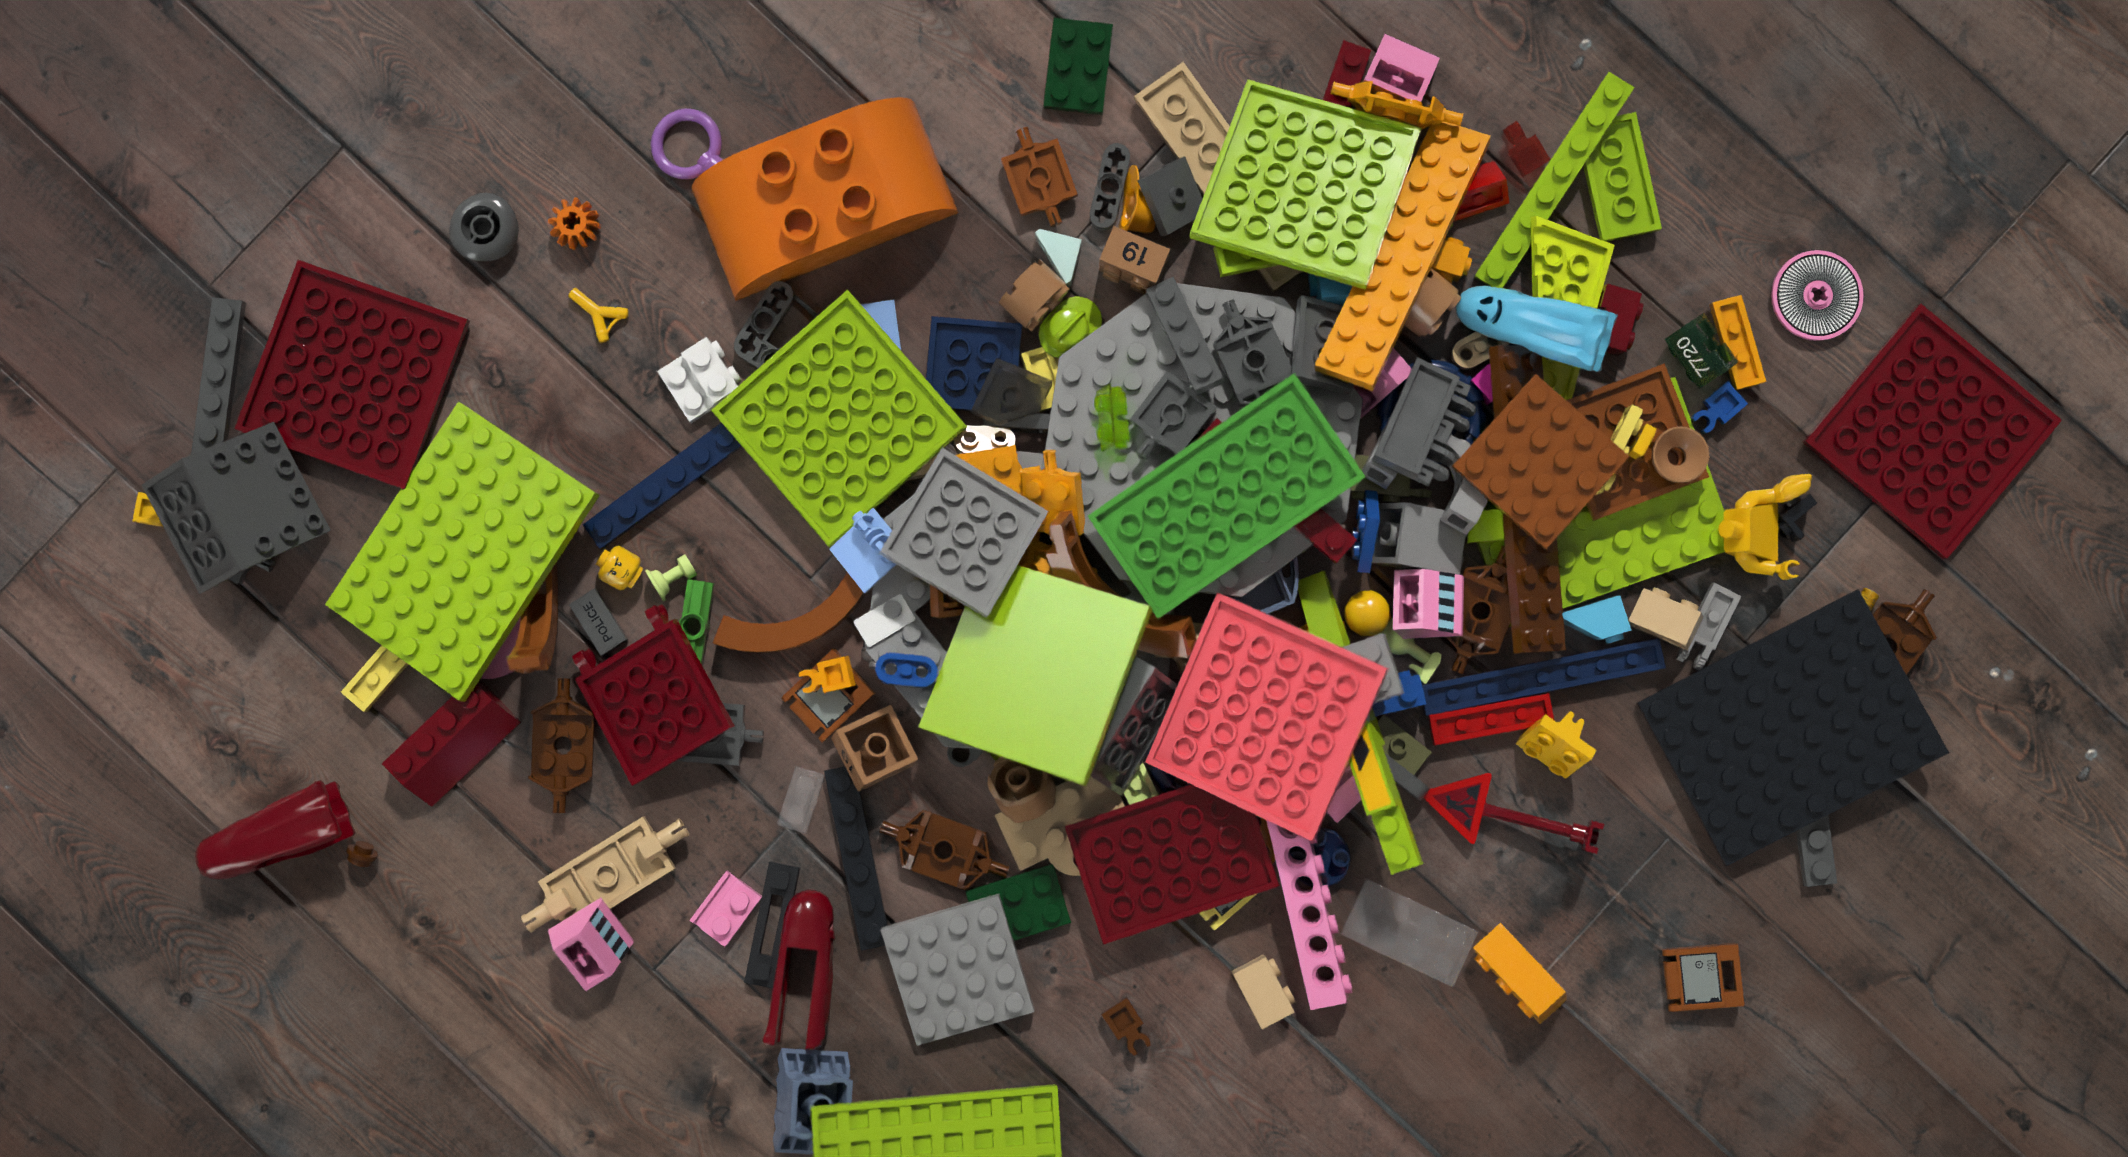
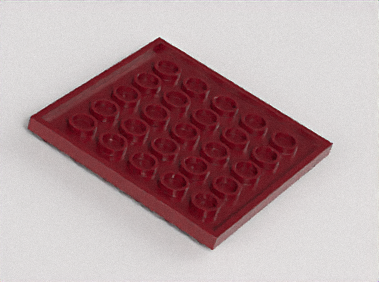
(353, 373)
(1932, 431)

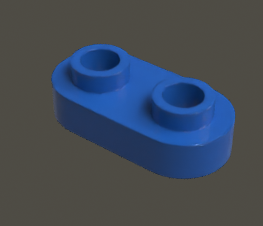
(906, 670)

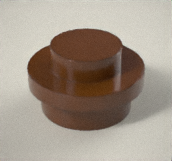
(361, 854)

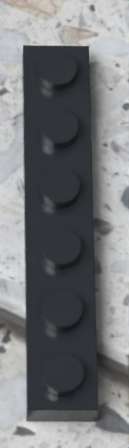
(857, 858)

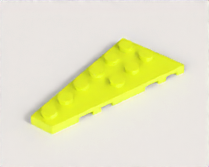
(1568, 269)

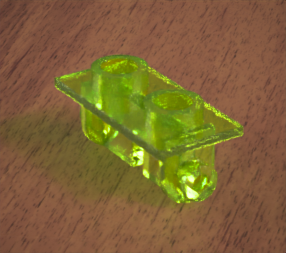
(1109, 404)

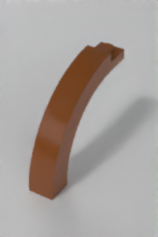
(537, 629)
(794, 632)
(1162, 636)

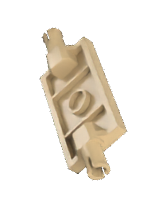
(607, 871)

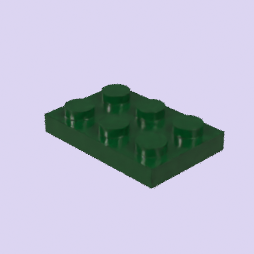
(1078, 66)
(1029, 899)

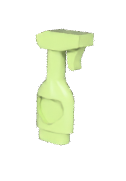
(1407, 646)

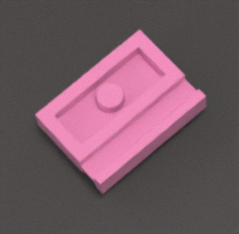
(726, 908)

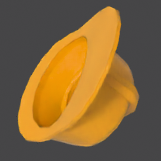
(1135, 211)

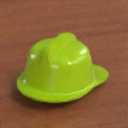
(1069, 325)

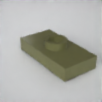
(1402, 746)

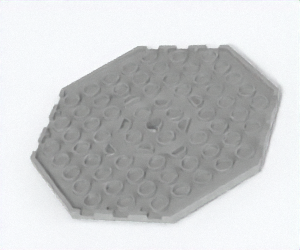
(1135, 355)

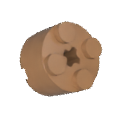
(1034, 295)
(1432, 301)
(1021, 790)

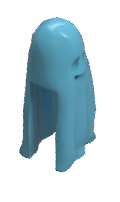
(1543, 325)

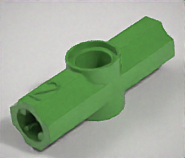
(697, 605)

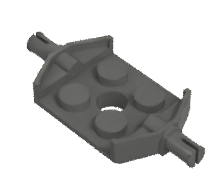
(1240, 340)

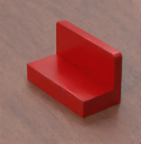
(1485, 192)

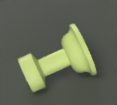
(662, 581)

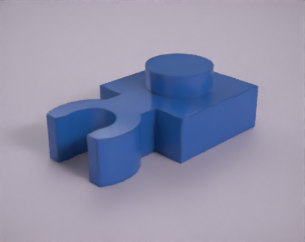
(1721, 405)

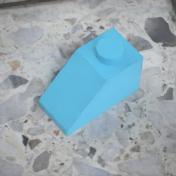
(1600, 619)

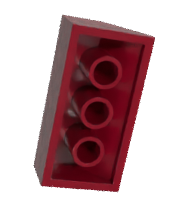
(451, 744)

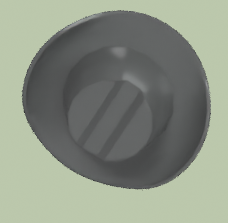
(484, 227)

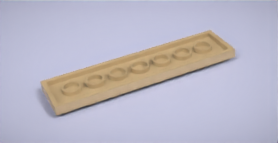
(1194, 130)

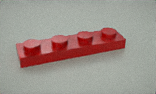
(1489, 719)

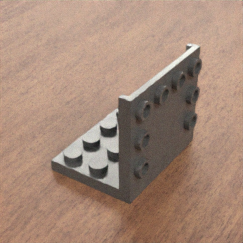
(235, 506)
(1133, 725)

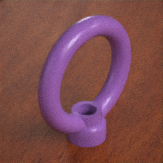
(706, 161)

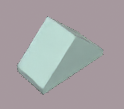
(1061, 252)

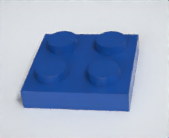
(1366, 532)

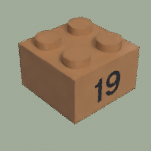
(1133, 260)
(874, 748)

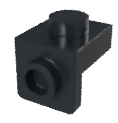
(1793, 510)

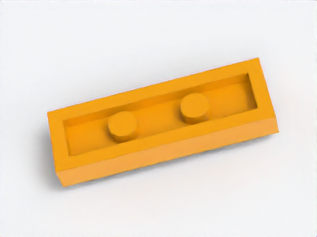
(1735, 330)

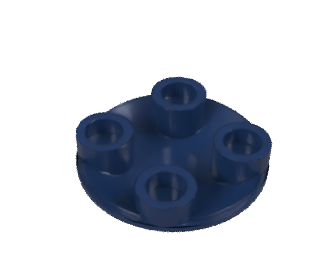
(1334, 854)

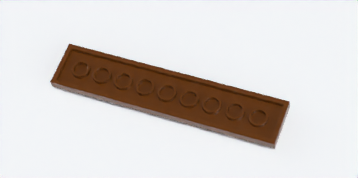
(1531, 570)

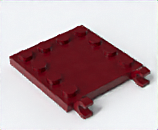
(653, 699)

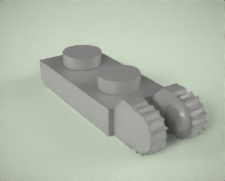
(1717, 611)

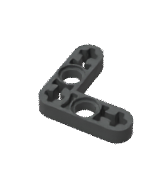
(763, 348)

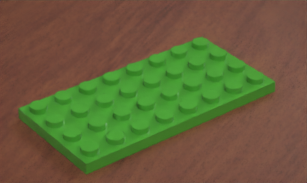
(1226, 496)

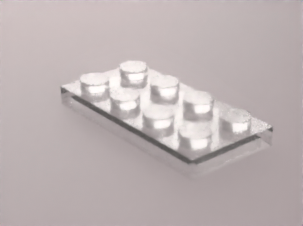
(1409, 932)

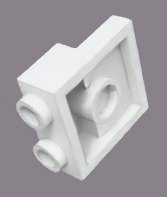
(699, 378)

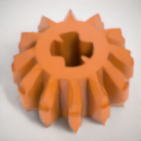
(581, 231)

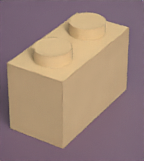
(1666, 618)
(1263, 991)

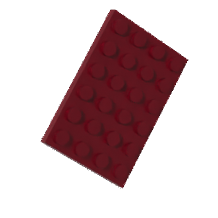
(1168, 860)

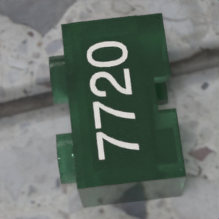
(1700, 351)

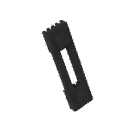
(782, 881)

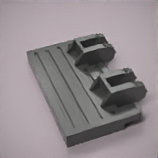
(1423, 419)

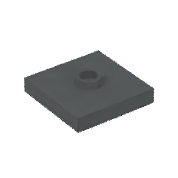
(1171, 195)

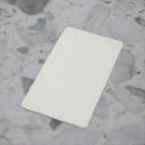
(876, 625)

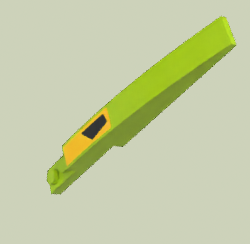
(1368, 758)

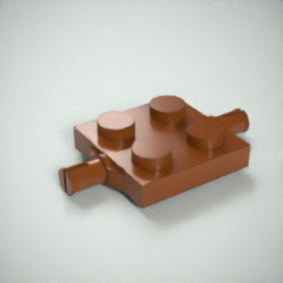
(1039, 177)

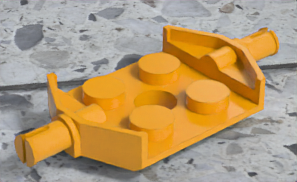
(1384, 105)

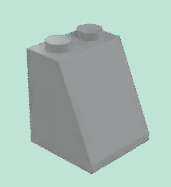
(1417, 539)

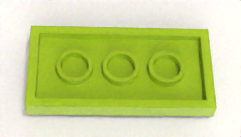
(1621, 183)

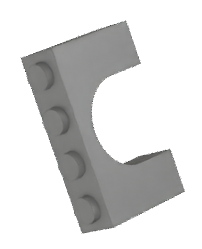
(1466, 501)

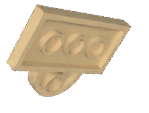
(1046, 835)

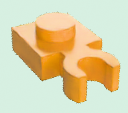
(832, 675)

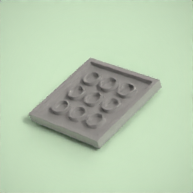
(963, 532)
(957, 969)

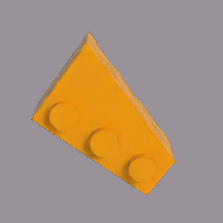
(1519, 974)

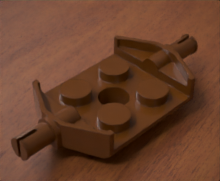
(1906, 628)
(1486, 635)
(548, 766)
(969, 846)

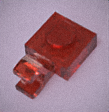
(1526, 153)

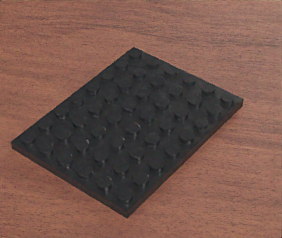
(1792, 727)

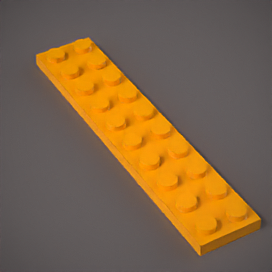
(1413, 238)

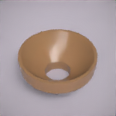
(1694, 449)

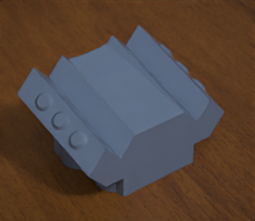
(805, 1081)

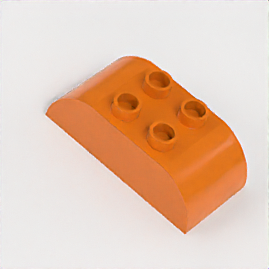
(822, 194)

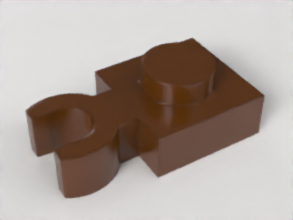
(1124, 1021)

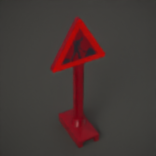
(1465, 804)

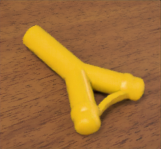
(599, 313)

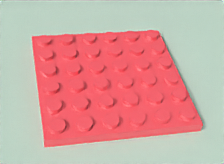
(1266, 716)

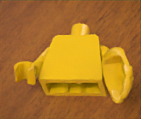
(1752, 527)

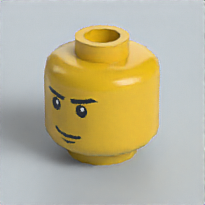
(619, 568)

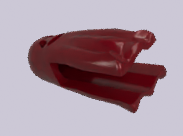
(279, 832)
(809, 926)

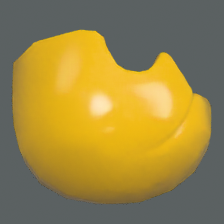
(1367, 613)

